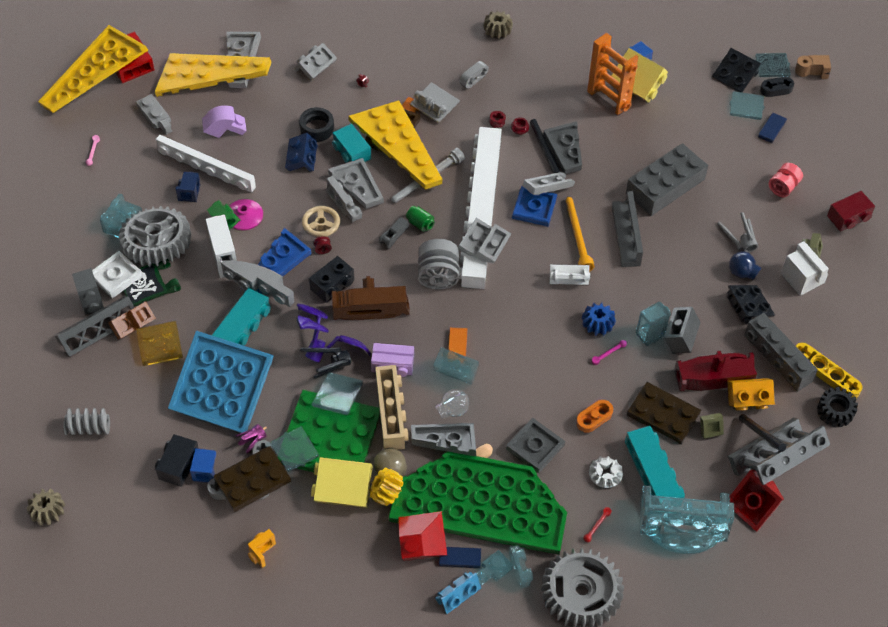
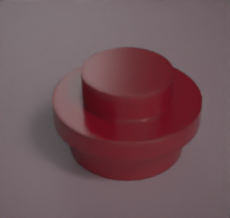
(520, 126)

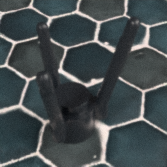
(338, 360)

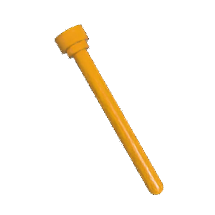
(584, 258)

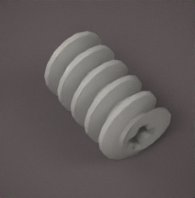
(86, 422)

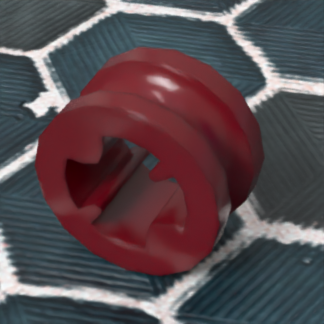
(495, 123)
(322, 245)

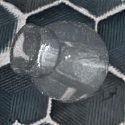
(453, 404)

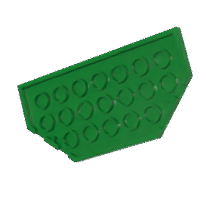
(485, 501)

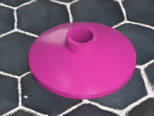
(249, 213)

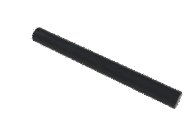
(542, 141)
(762, 432)

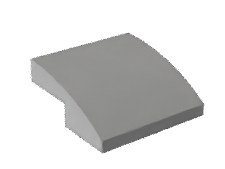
(484, 241)

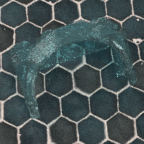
(703, 514)

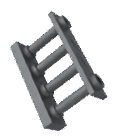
(770, 461)

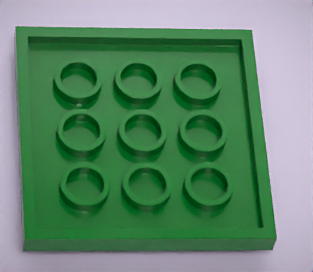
(335, 433)

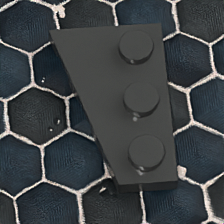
(565, 146)
(445, 437)

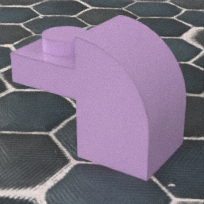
(222, 119)

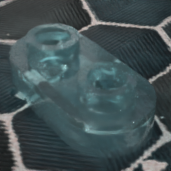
(523, 574)

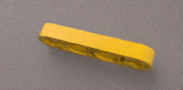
(829, 368)

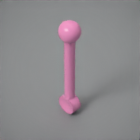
(96, 139)

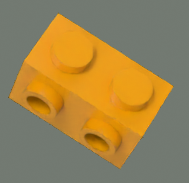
(751, 393)

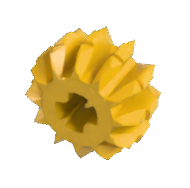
(386, 486)

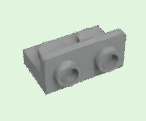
(316, 61)

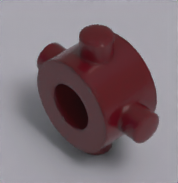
(362, 80)

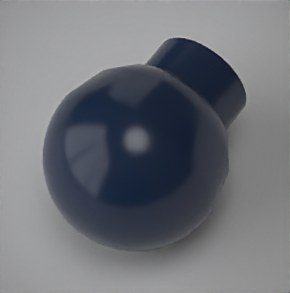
(744, 265)

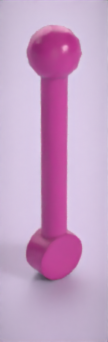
(596, 360)

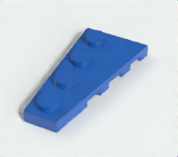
(284, 254)

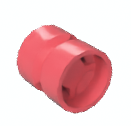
(785, 179)

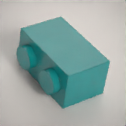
(351, 144)

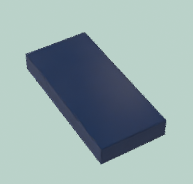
(772, 127)
(461, 557)

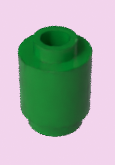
(420, 218)

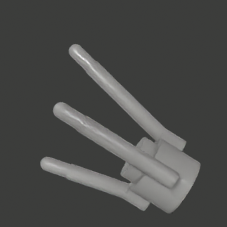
(747, 240)

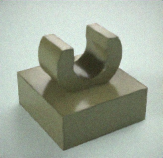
(815, 243)
(712, 425)

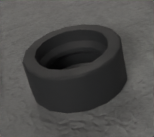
(317, 114)

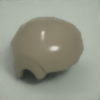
(390, 459)

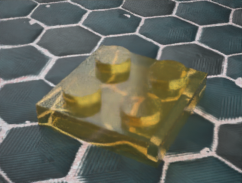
(159, 343)

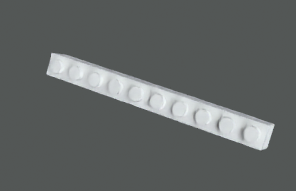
(480, 199)

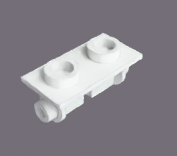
(569, 274)

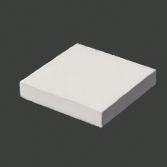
(116, 274)

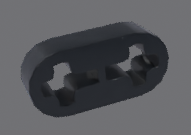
(777, 86)

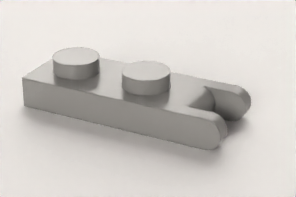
(547, 183)

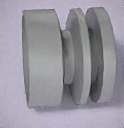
(438, 264)

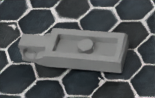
(155, 113)
(342, 200)

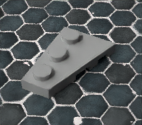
(358, 182)

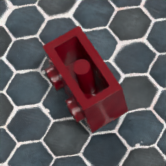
(851, 211)

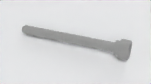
(455, 157)

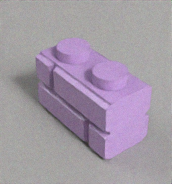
(391, 354)

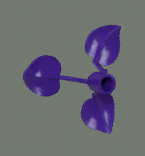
(304, 323)

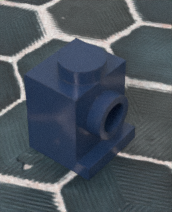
(188, 187)

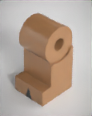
(813, 66)

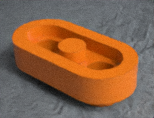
(593, 416)

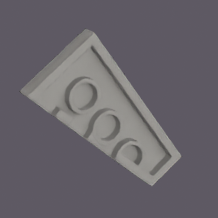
(242, 45)

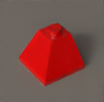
(755, 501)
(422, 536)

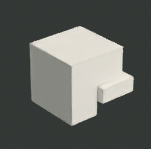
(804, 269)

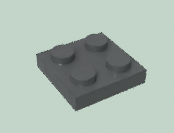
(535, 445)

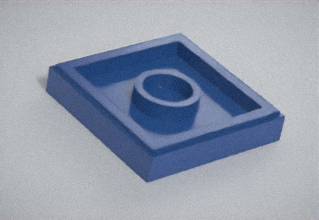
(534, 208)

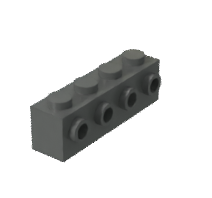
(780, 352)

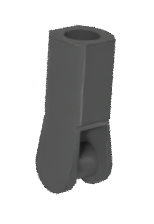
(394, 232)

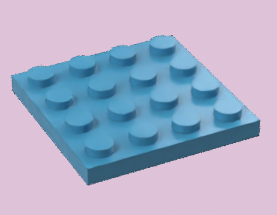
(220, 382)

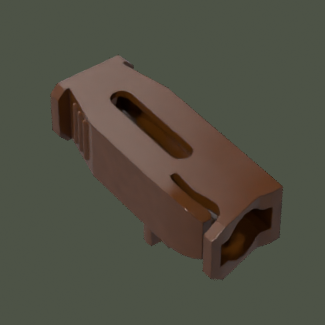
(370, 302)

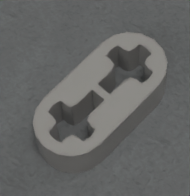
(474, 74)

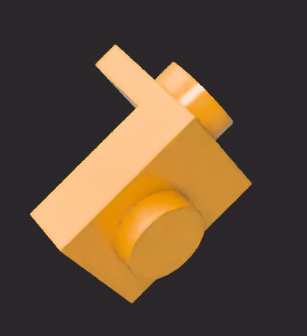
(260, 544)

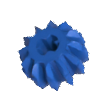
(598, 319)

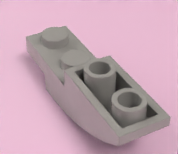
(255, 277)

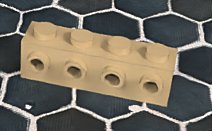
(390, 404)

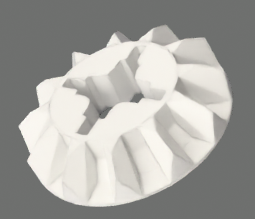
(607, 480)

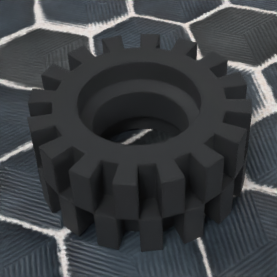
(833, 416)

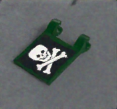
(151, 284)

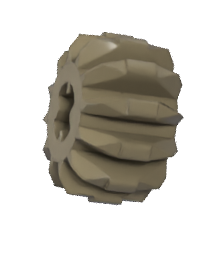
(498, 24)
(45, 507)

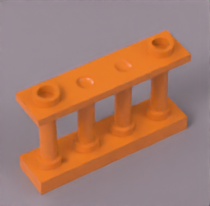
(598, 73)

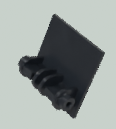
(736, 70)
(748, 302)

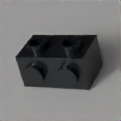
(331, 277)
(176, 460)

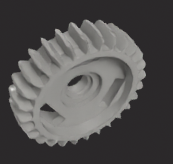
(156, 246)
(572, 605)

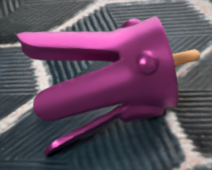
(256, 433)

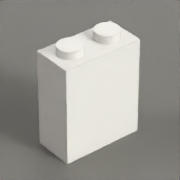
(220, 241)

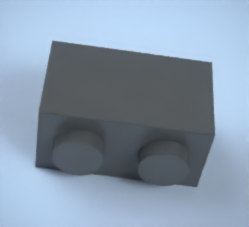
(88, 291)
(682, 330)

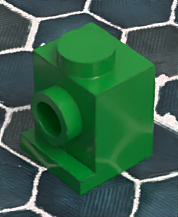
(219, 209)

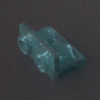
(116, 215)

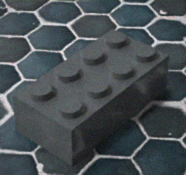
(667, 179)

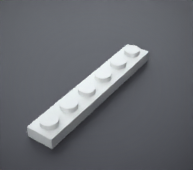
(205, 163)

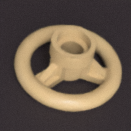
(320, 225)

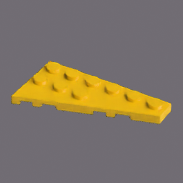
(100, 60)
(203, 71)
(398, 139)

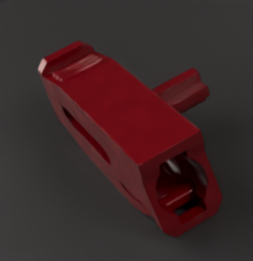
(714, 371)

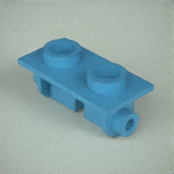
(464, 588)

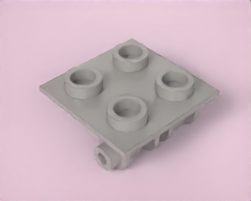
(434, 102)

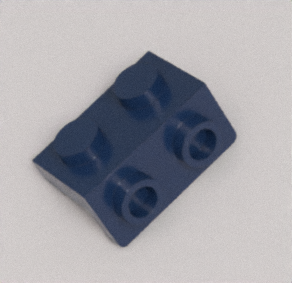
(301, 152)

